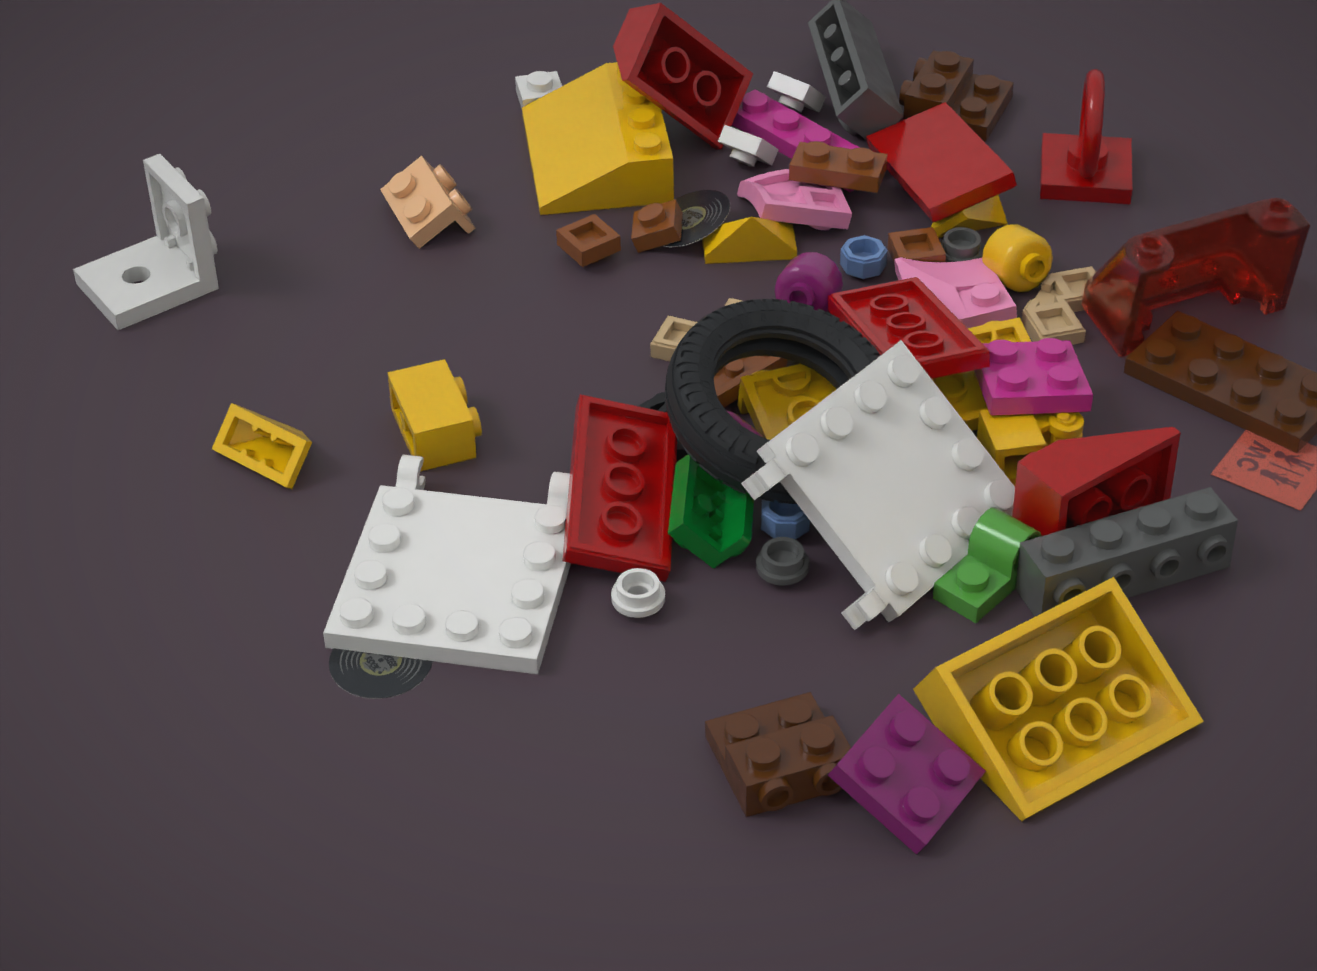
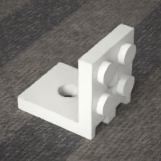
(173, 264)

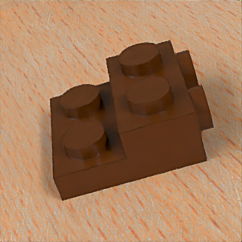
(951, 80)
(777, 753)

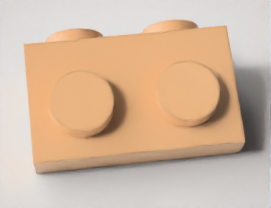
(425, 201)

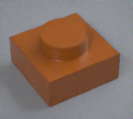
(656, 225)
(588, 240)
(916, 245)

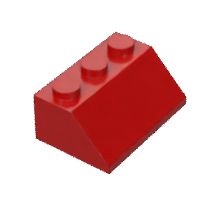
(680, 70)

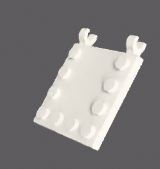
(887, 481)
(454, 576)

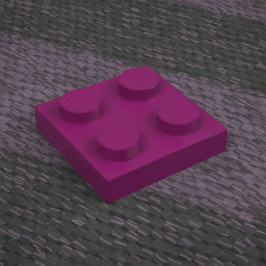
(907, 773)

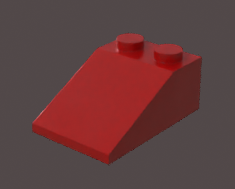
(1094, 478)

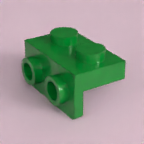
(708, 514)

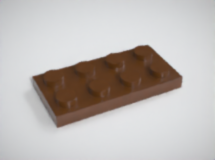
(1229, 379)

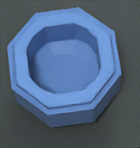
(863, 257)
(783, 520)

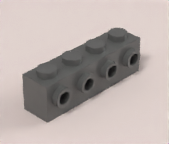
(854, 69)
(1136, 547)

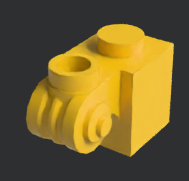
(1015, 436)

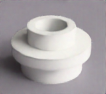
(638, 593)

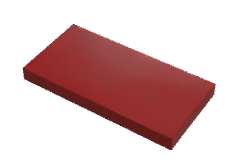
(941, 162)
(917, 317)
(620, 488)

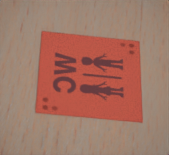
(1271, 469)

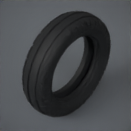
(743, 331)

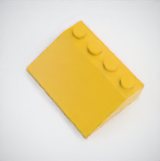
(598, 146)
(1059, 700)

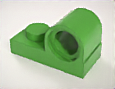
(989, 568)

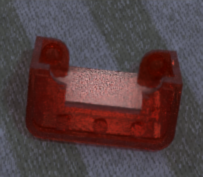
(1237, 251)

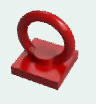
(1087, 164)

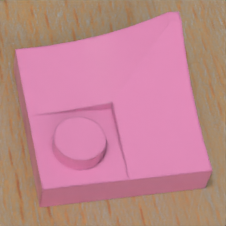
(796, 202)
(964, 288)

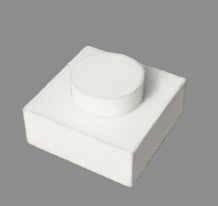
(536, 85)
(795, 93)
(747, 147)

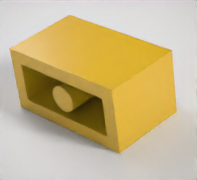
(434, 414)

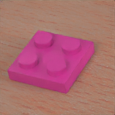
(1034, 378)

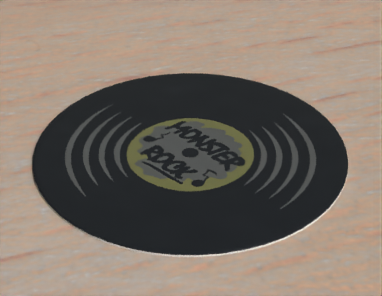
(702, 215)
(376, 674)

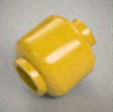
(1018, 257)

